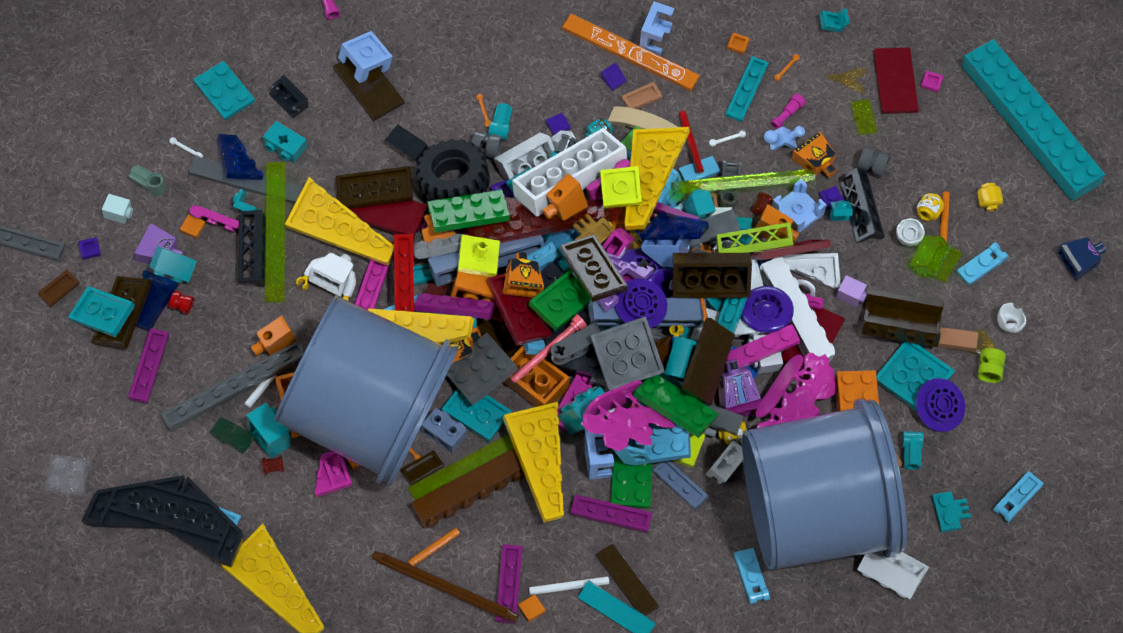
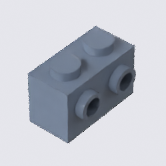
(444, 430)

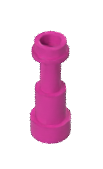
(330, 9)
(796, 102)

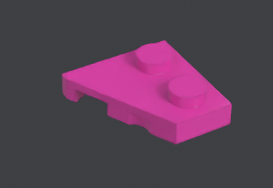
(331, 474)

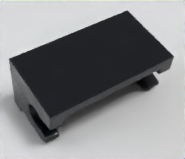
(288, 96)
(407, 142)

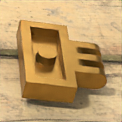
(601, 228)

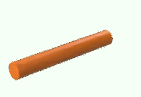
(944, 215)
(434, 547)

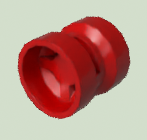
(181, 302)

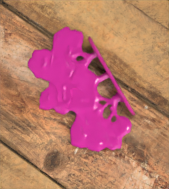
(800, 402)
(623, 422)

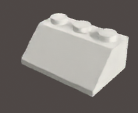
(525, 155)
(898, 572)

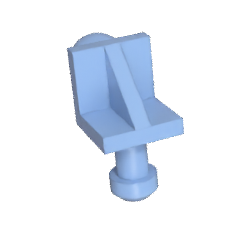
(783, 136)

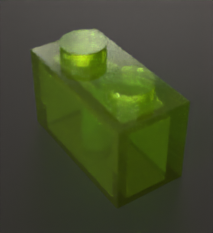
(930, 256)

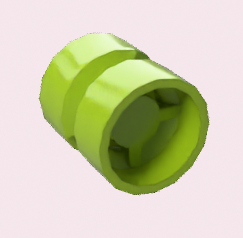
(991, 365)

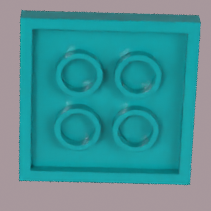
(909, 370)

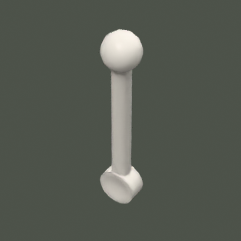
(174, 141)
(712, 142)

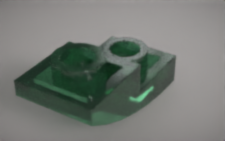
(233, 434)

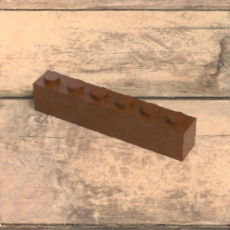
(467, 489)

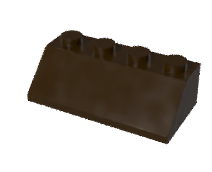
(711, 275)

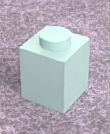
(117, 209)

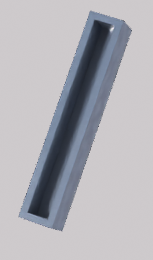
(445, 267)
(680, 311)

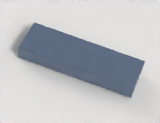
(680, 484)

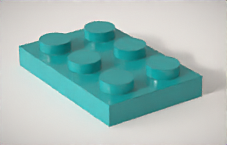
(224, 90)
(101, 311)
(483, 418)

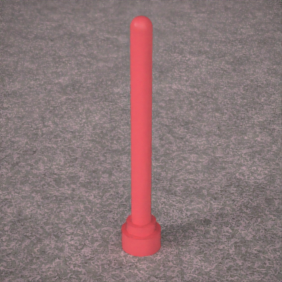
(576, 325)

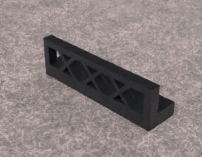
(867, 203)
(259, 250)

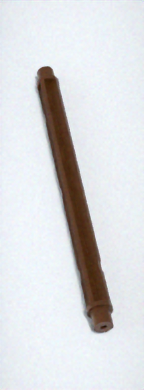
(445, 586)

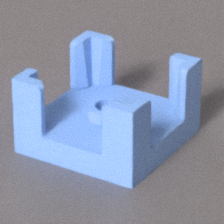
(655, 27)
(366, 54)
(800, 207)
(595, 460)

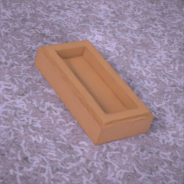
(642, 96)
(958, 339)

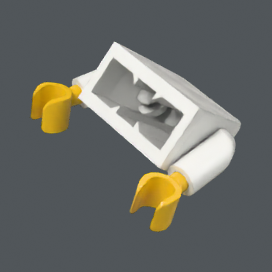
(332, 274)

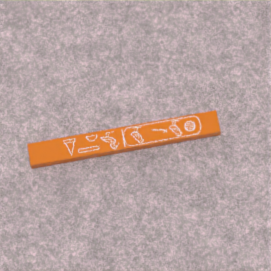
(630, 52)

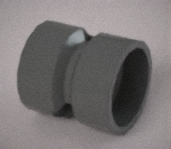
(492, 146)
(873, 161)

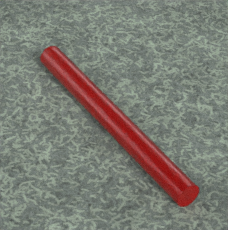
(691, 142)

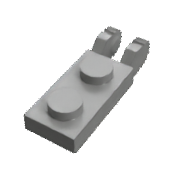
(437, 246)

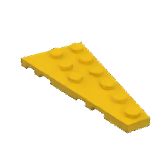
(655, 155)
(330, 221)
(432, 326)
(538, 450)
(270, 579)

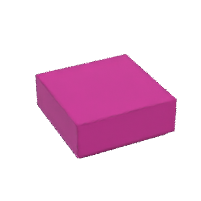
(932, 81)

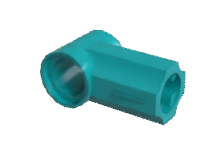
(500, 123)
(912, 449)

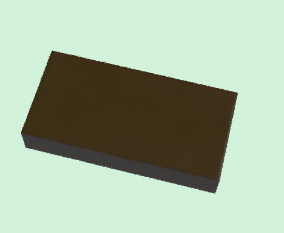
(422, 468)

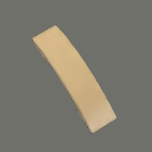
(633, 117)

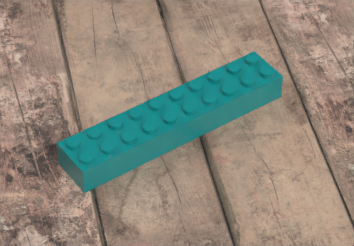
(1033, 120)

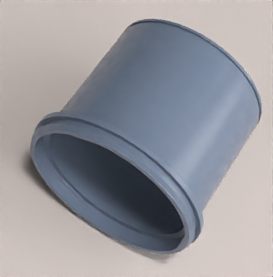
(364, 387)
(825, 487)

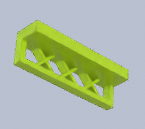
(756, 246)

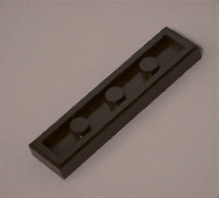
(627, 580)

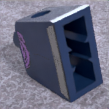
(1080, 256)

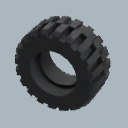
(447, 157)

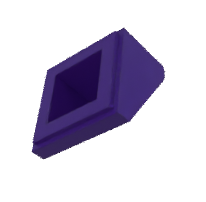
(613, 76)

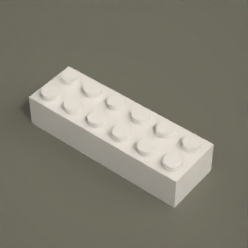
(580, 160)

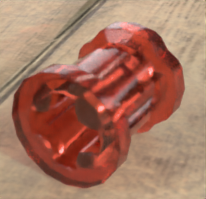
(761, 203)
(272, 464)

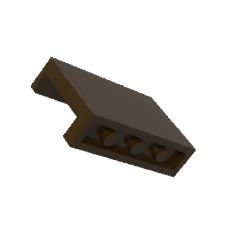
(902, 318)

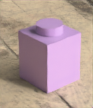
(852, 291)

